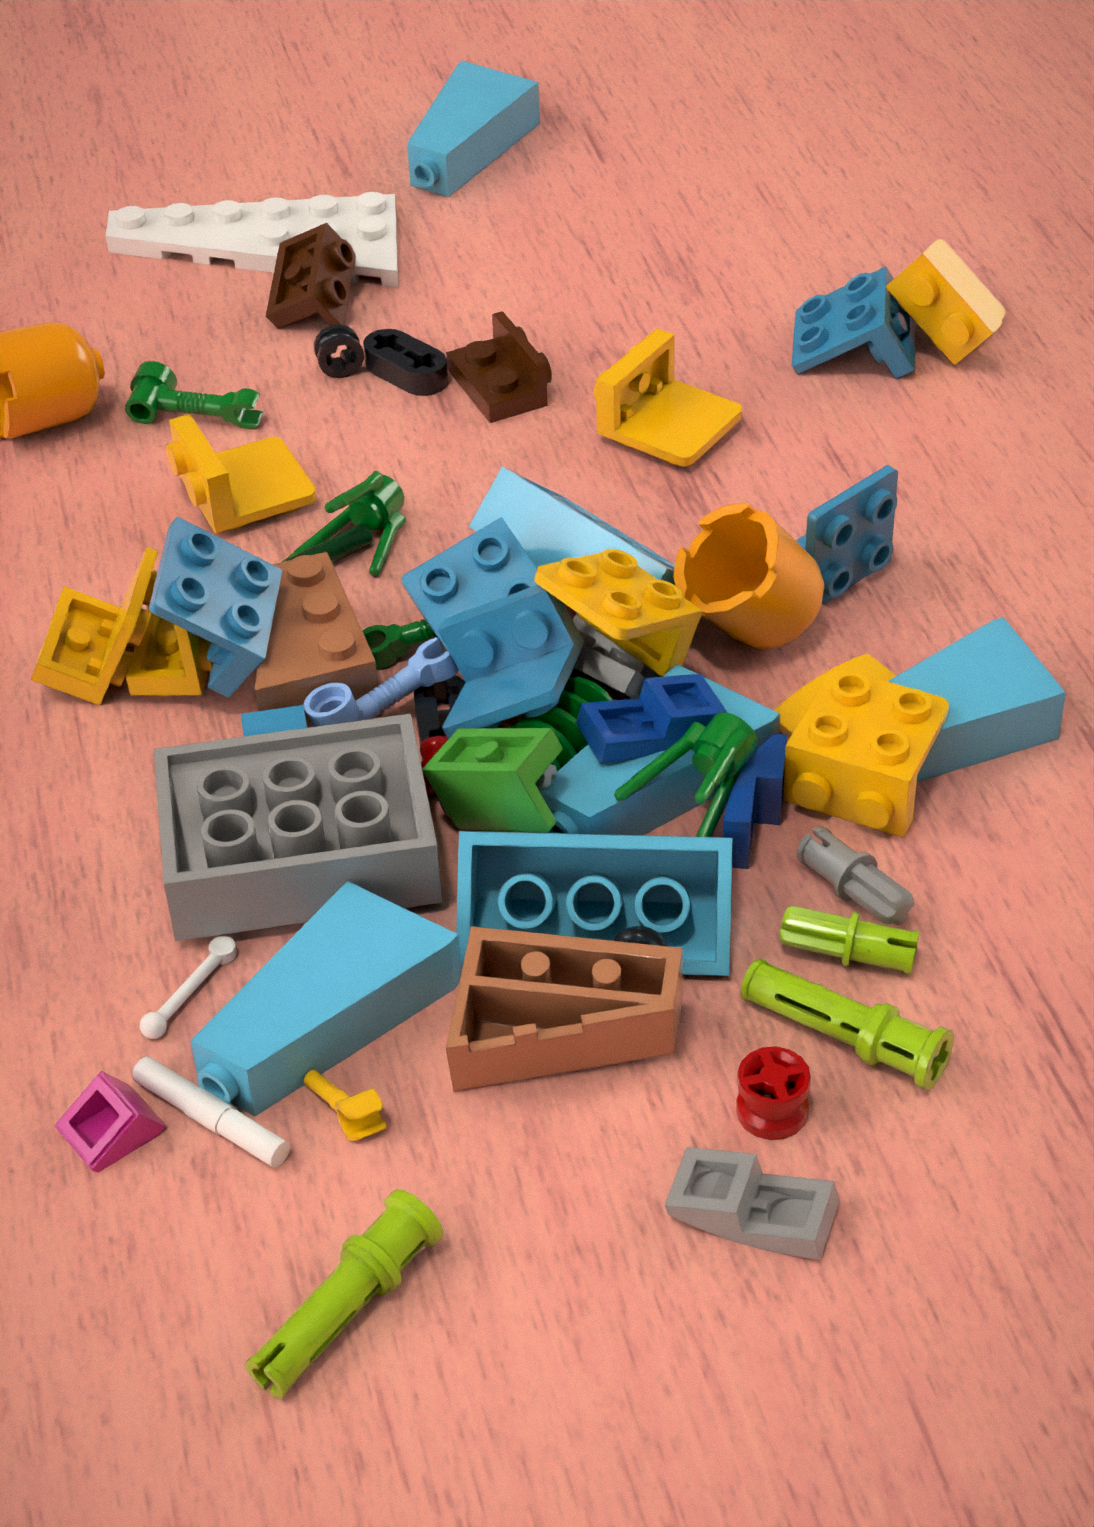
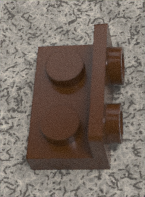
(312, 277)
(502, 373)

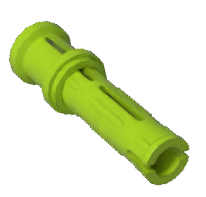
(875, 1032)
(367, 1268)

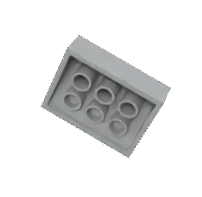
(285, 818)

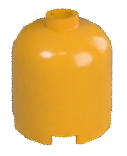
(46, 378)
(750, 577)

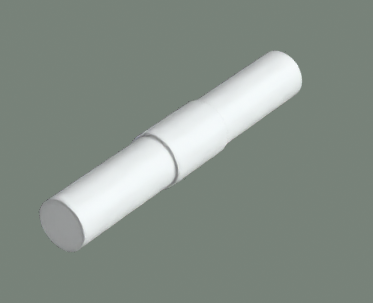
(211, 1111)

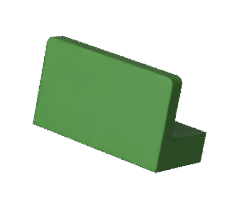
(491, 776)

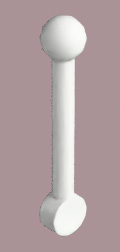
(222, 952)

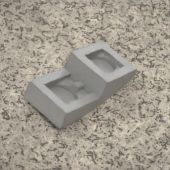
(739, 1203)

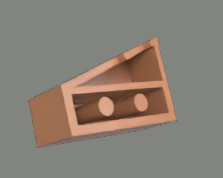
(312, 638)
(559, 1005)

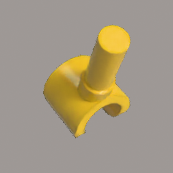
(356, 1114)

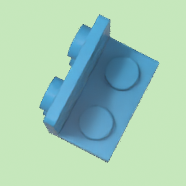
(851, 317)
(853, 532)
(470, 574)
(218, 596)
(511, 657)

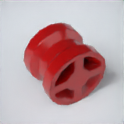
(787, 1080)

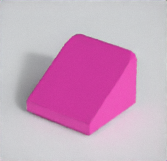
(108, 1122)

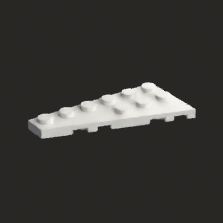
(253, 231)

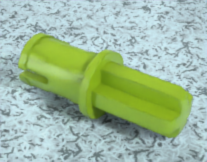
(849, 938)

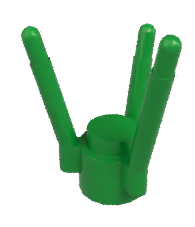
(373, 503)
(719, 756)

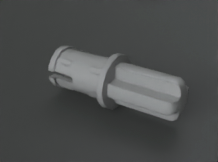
(855, 876)

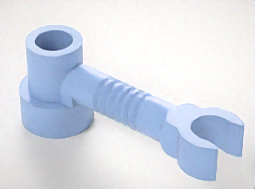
(336, 704)

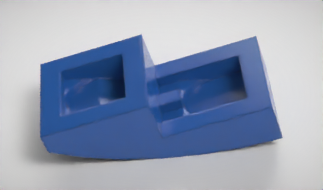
(652, 722)
(755, 797)

